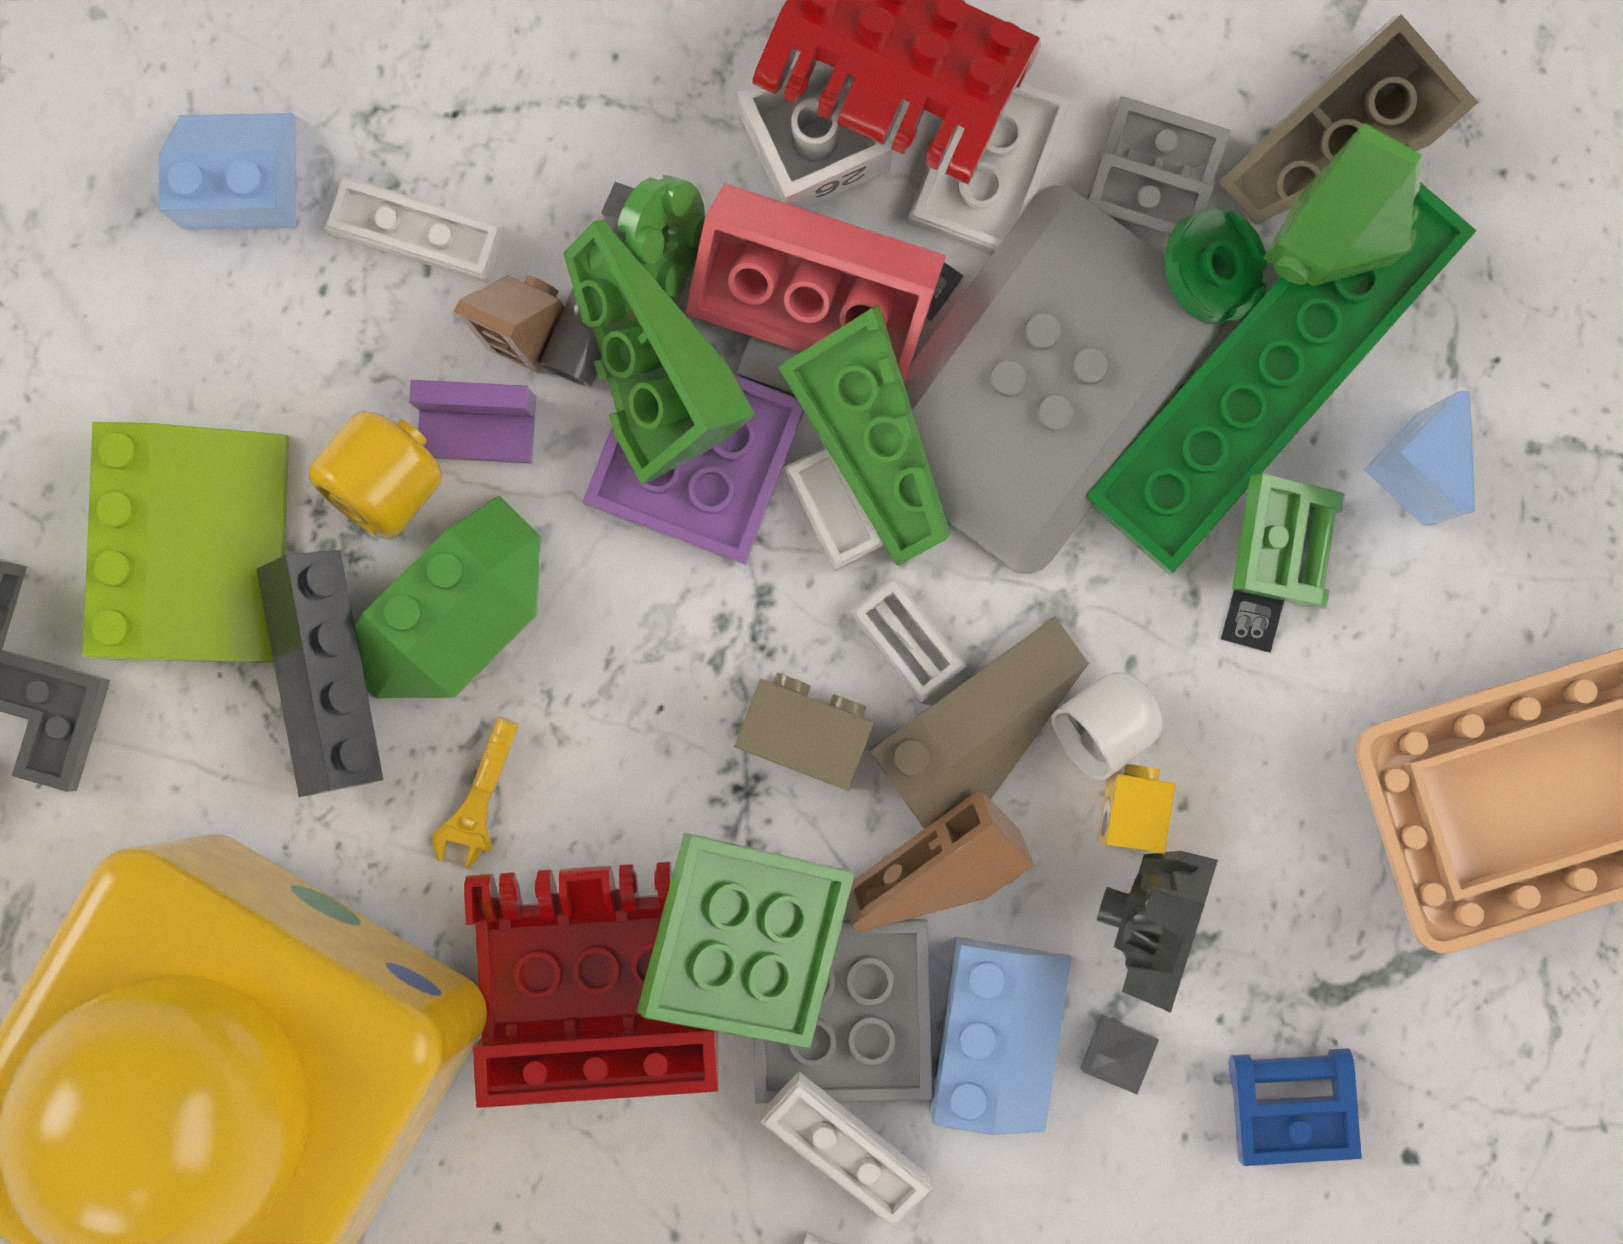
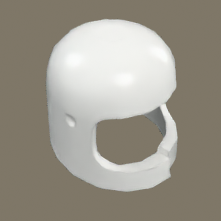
(1118, 716)

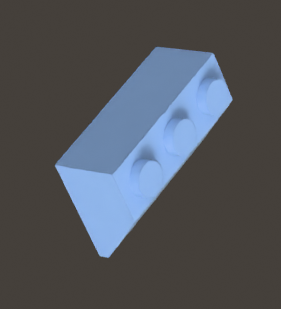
(999, 1038)

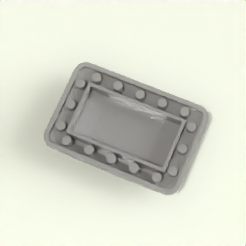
(1048, 375)

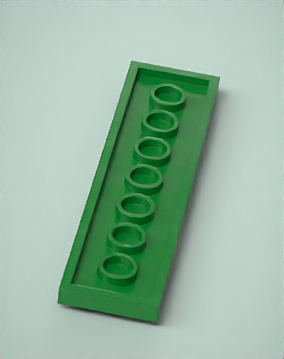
(1262, 392)

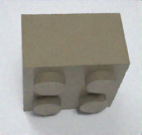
(805, 732)

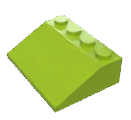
(179, 539)

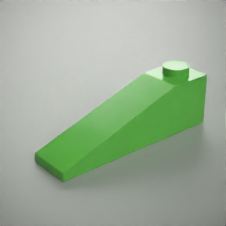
(1352, 213)
(663, 374)

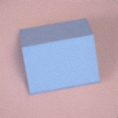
(1431, 462)

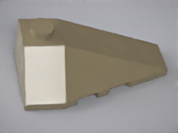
(1386, 83)
(981, 725)

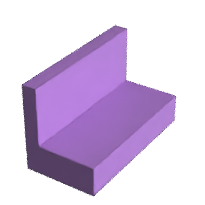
(475, 420)

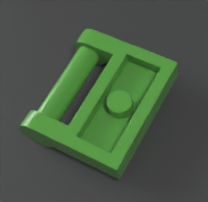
(1275, 537)

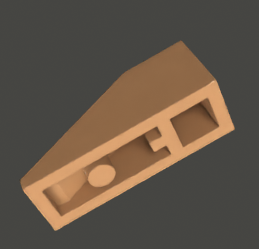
(513, 318)
(944, 866)

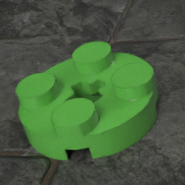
(676, 209)

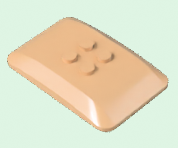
(1503, 803)

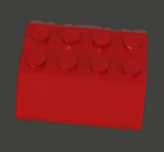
(917, 51)
(568, 989)

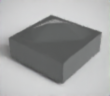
(1119, 1054)

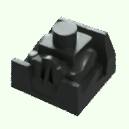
(1159, 922)

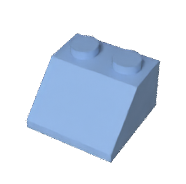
(230, 171)

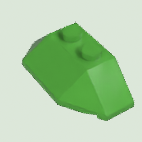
(452, 607)

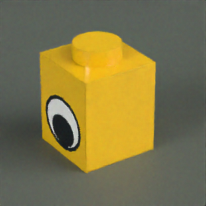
(1137, 810)

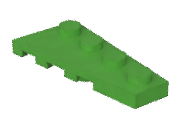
(868, 426)

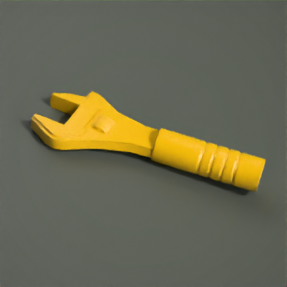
(469, 822)

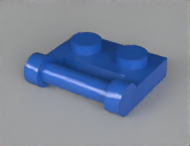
(1301, 1126)

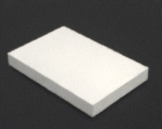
(1005, 178)

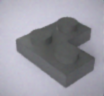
(60, 714)

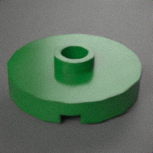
(1215, 265)

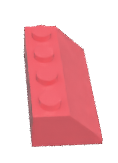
(805, 275)

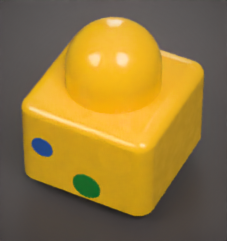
(219, 1058)

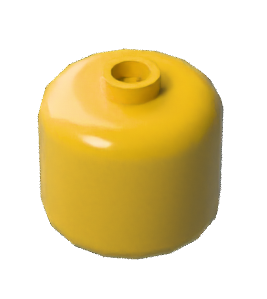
(377, 473)

